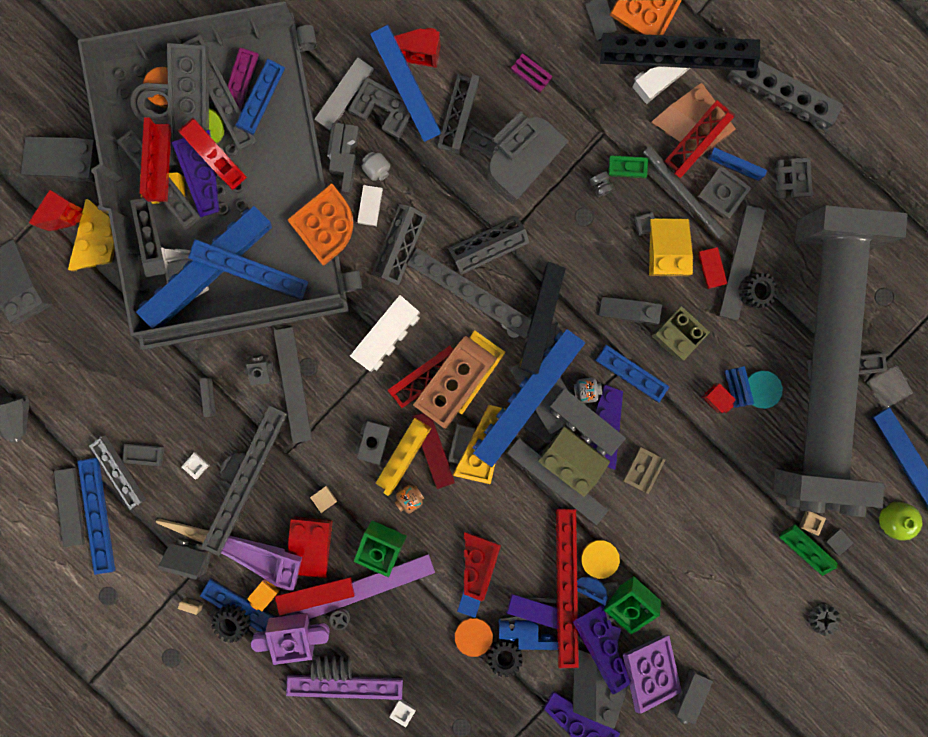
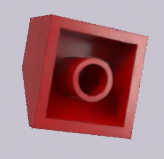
(56, 213)

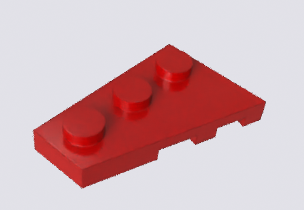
(479, 565)

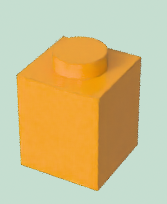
(263, 595)

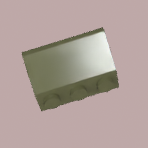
(574, 461)

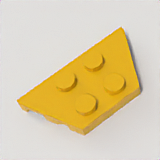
(93, 240)

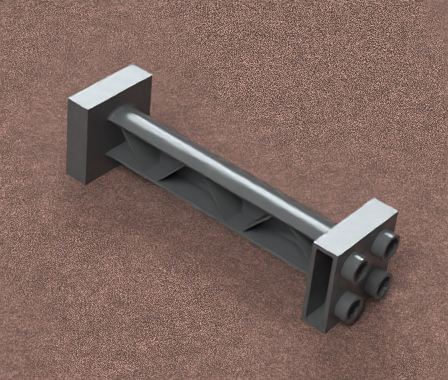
(845, 242)

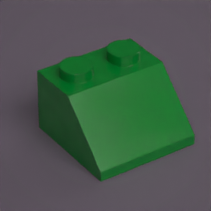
(379, 548)
(633, 605)

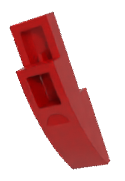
(212, 153)

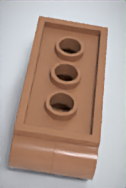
(465, 353)

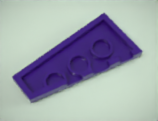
(199, 177)
(609, 409)
(598, 638)
(576, 725)

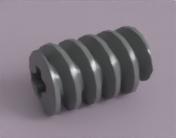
(331, 668)

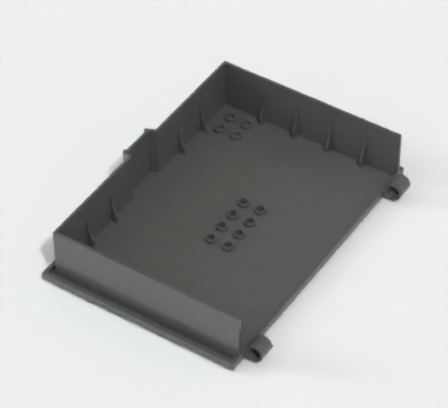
(280, 172)

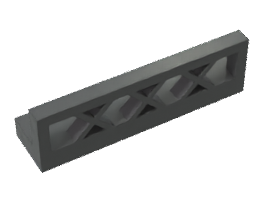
(465, 113)
(392, 245)
(490, 247)

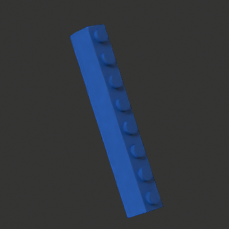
(197, 276)
(528, 399)

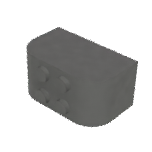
(516, 176)

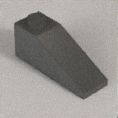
(630, 310)

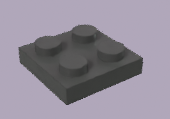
(724, 192)

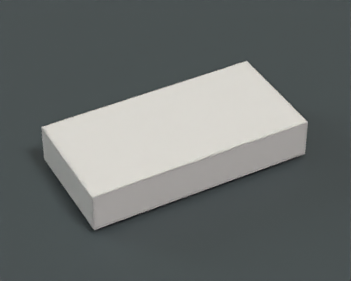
(370, 205)

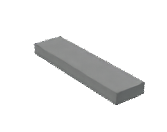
(344, 94)

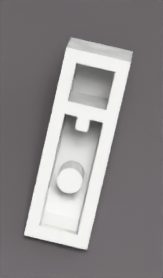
(656, 80)

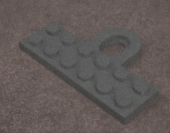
(185, 92)

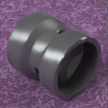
(602, 184)

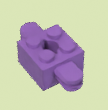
(293, 647)

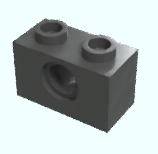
(368, 453)

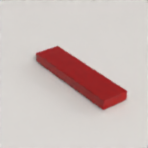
(315, 596)

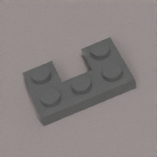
(374, 94)

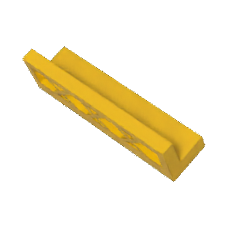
(403, 456)

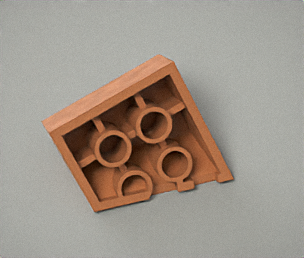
(686, 112)

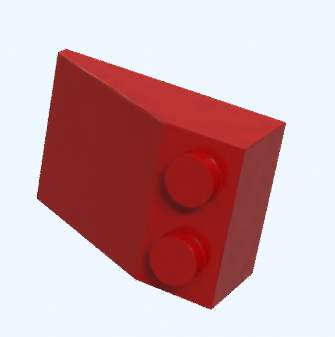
(420, 46)
(311, 541)

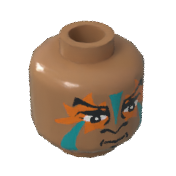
(409, 499)

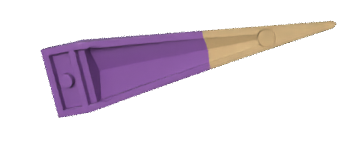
(264, 560)

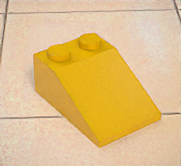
(670, 248)

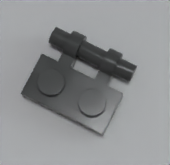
(800, 178)

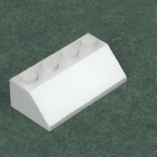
(385, 334)

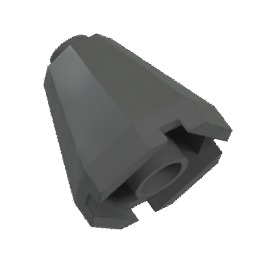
(13, 417)

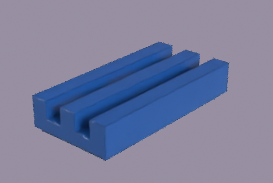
(736, 387)

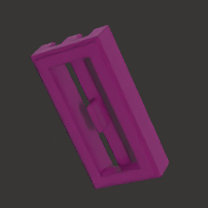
(537, 68)

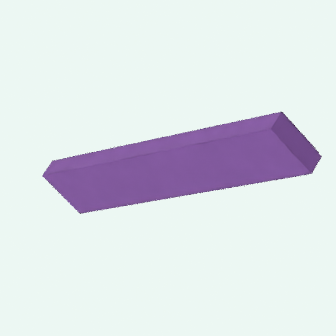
(356, 688)

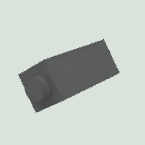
(692, 696)

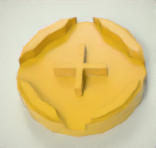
(600, 559)

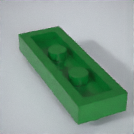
(808, 550)

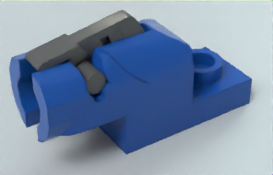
(526, 633)

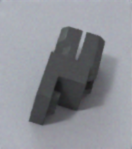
(342, 160)

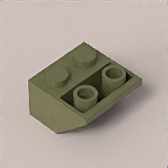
(680, 334)

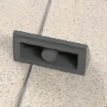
(600, 19)

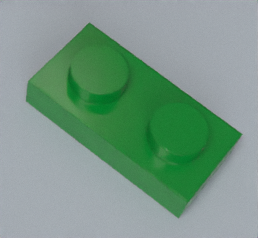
(628, 167)

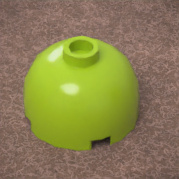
(900, 521)

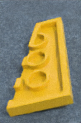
(470, 465)

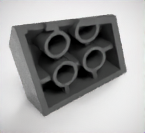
(592, 695)

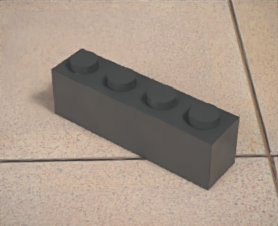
(148, 237)
(587, 422)

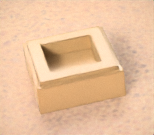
(323, 499)
(812, 522)
(190, 606)

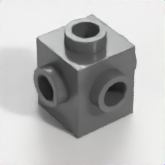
(259, 369)

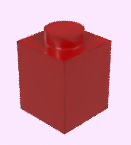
(719, 398)

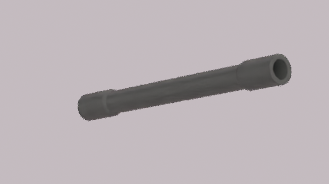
(710, 223)

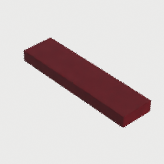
(435, 454)

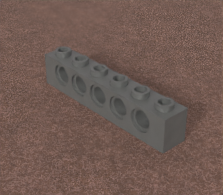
(794, 89)

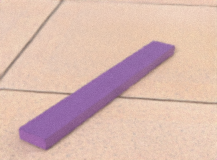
(377, 584)

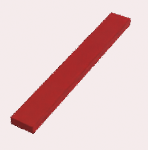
(567, 588)

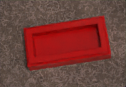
(712, 268)

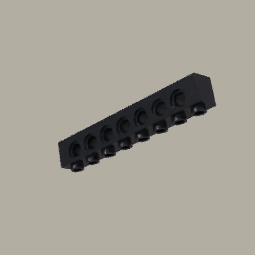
(680, 51)

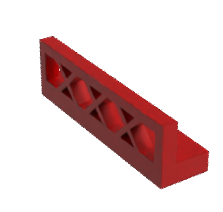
(703, 145)
(155, 161)
(417, 374)

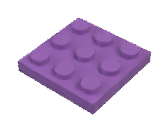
(652, 673)

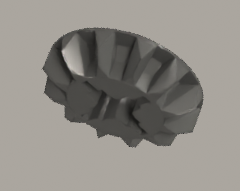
(819, 613)

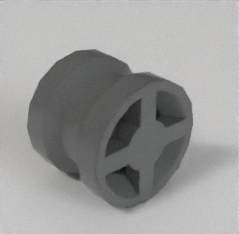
(337, 622)

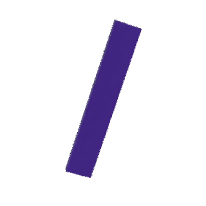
(541, 613)

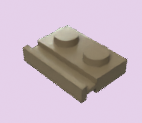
(643, 470)

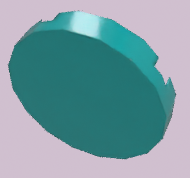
(765, 389)

